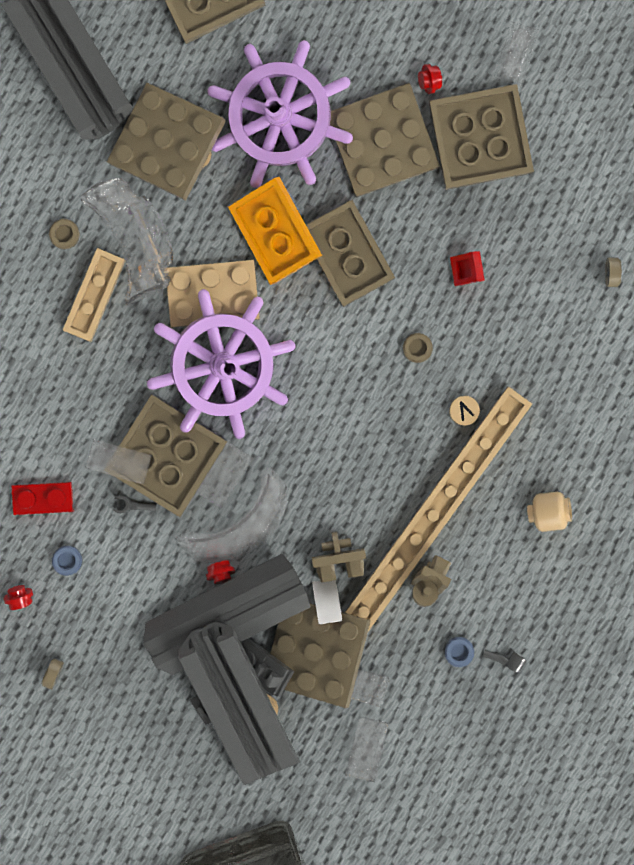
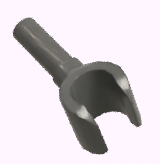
(134, 505)
(514, 663)

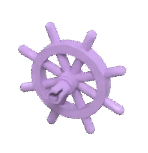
(280, 114)
(221, 364)

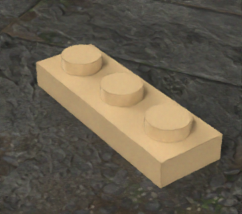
(94, 295)

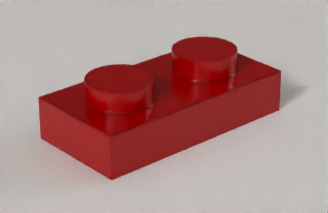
(42, 498)

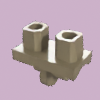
(325, 563)
(430, 581)

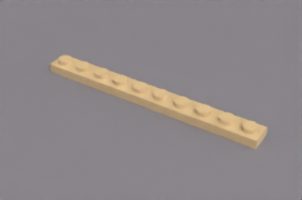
(439, 506)

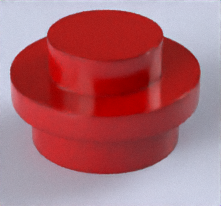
(430, 78)
(220, 572)
(18, 597)

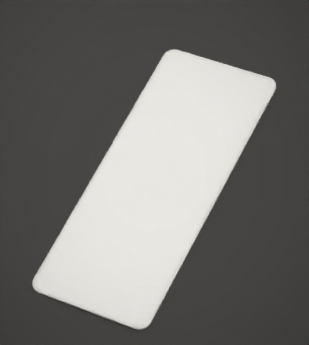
(327, 602)

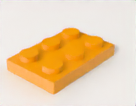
(275, 230)

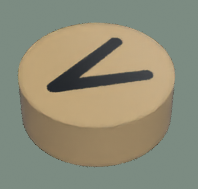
(464, 410)

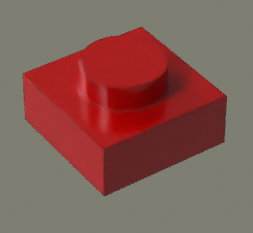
(467, 268)

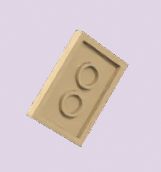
(228, 283)

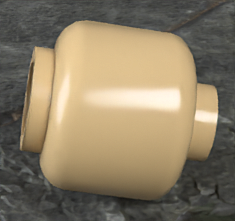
(550, 511)

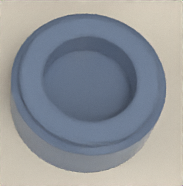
(67, 560)
(459, 651)

